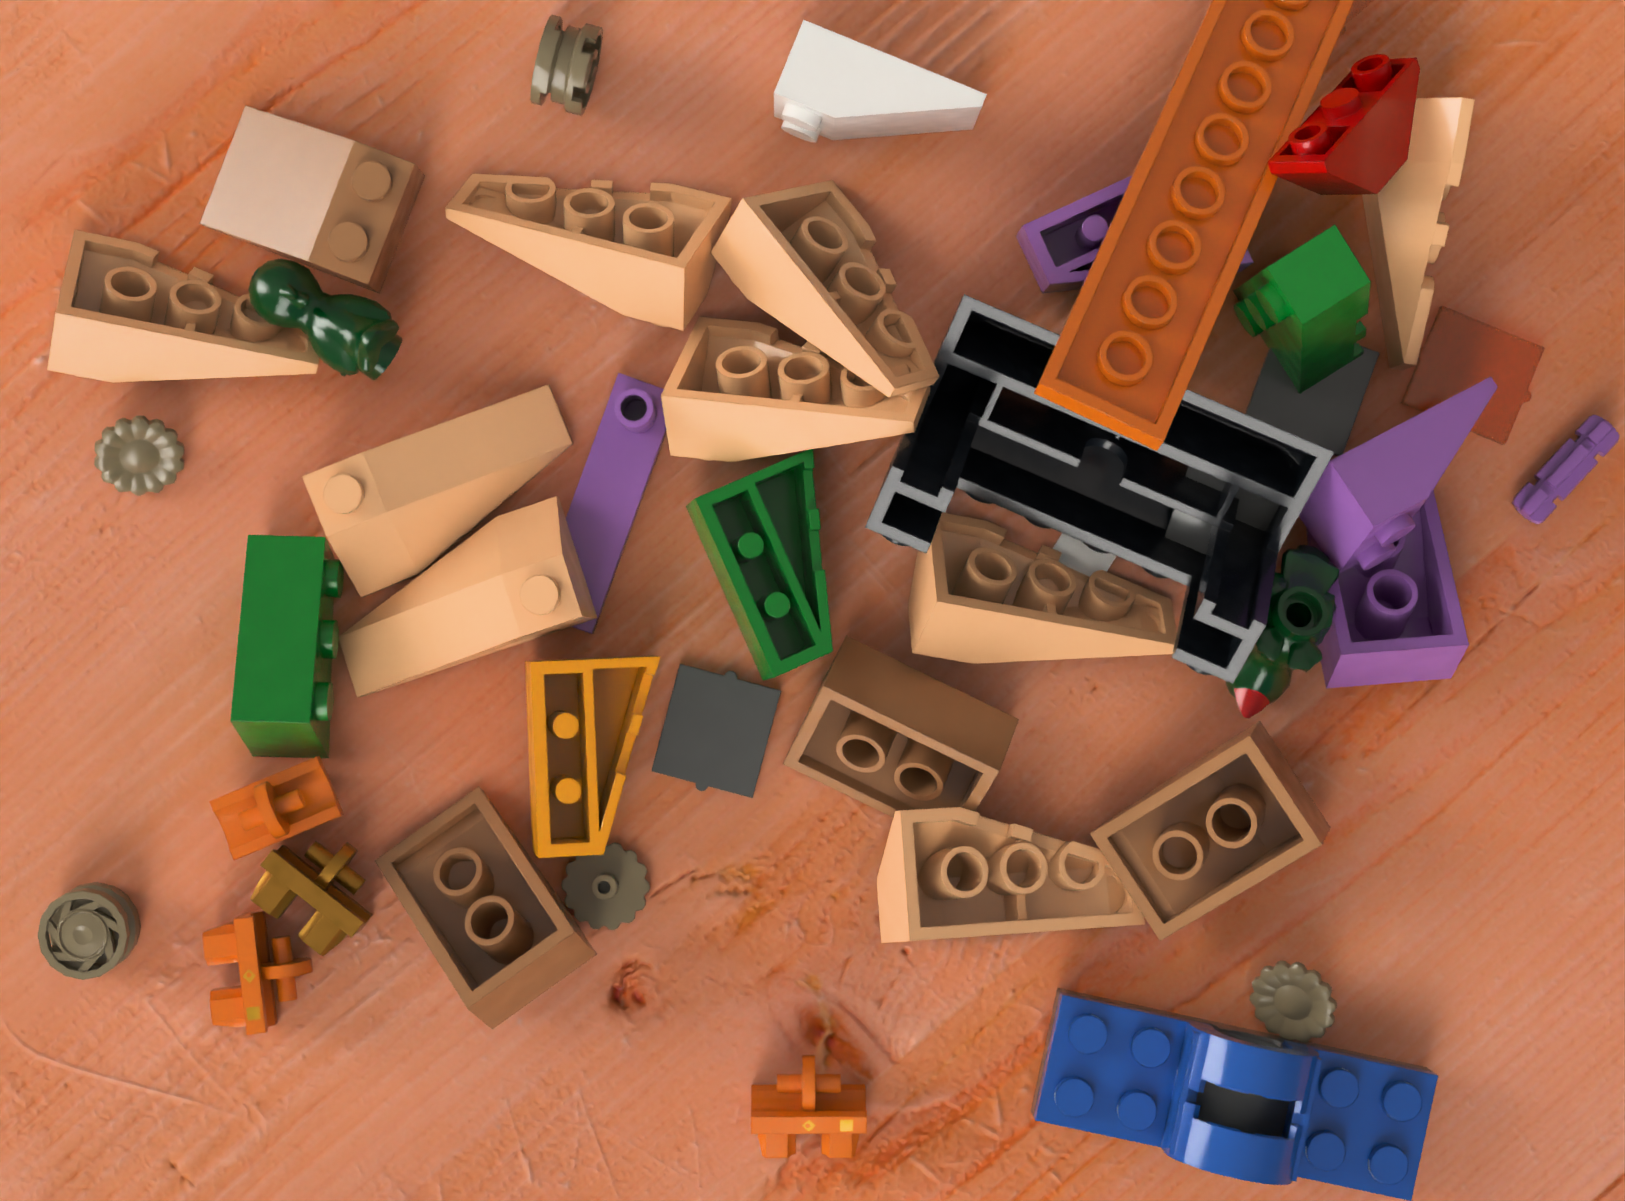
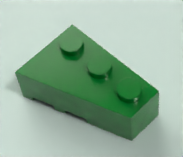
(1309, 308)
(770, 562)
(286, 646)

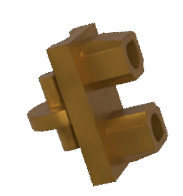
(292, 877)

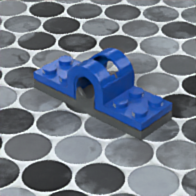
(1234, 1096)

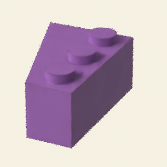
(1067, 240)

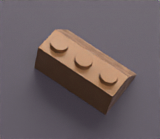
(899, 736)

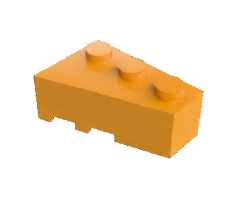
(580, 745)

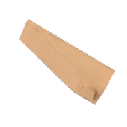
(1408, 223)
(621, 248)

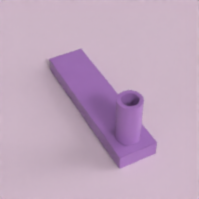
(615, 483)

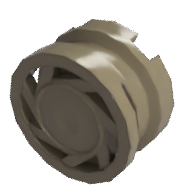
(566, 65)
(89, 930)

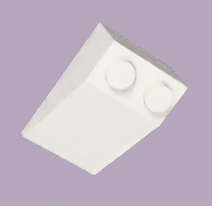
(860, 92)

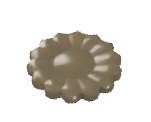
(139, 455)
(606, 887)
(1293, 1001)

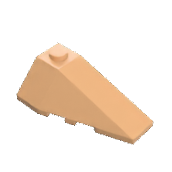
(813, 269)
(144, 321)
(758, 396)
(420, 494)
(485, 595)
(1000, 603)
(977, 876)

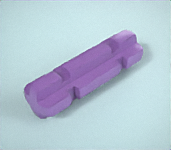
(1565, 469)

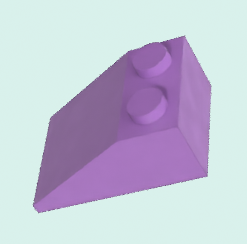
(1378, 487)
(1397, 616)

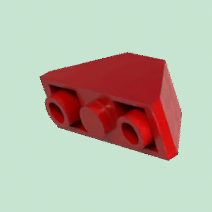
(1356, 132)

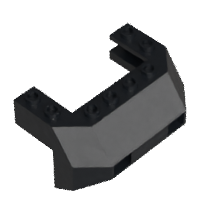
(1114, 494)

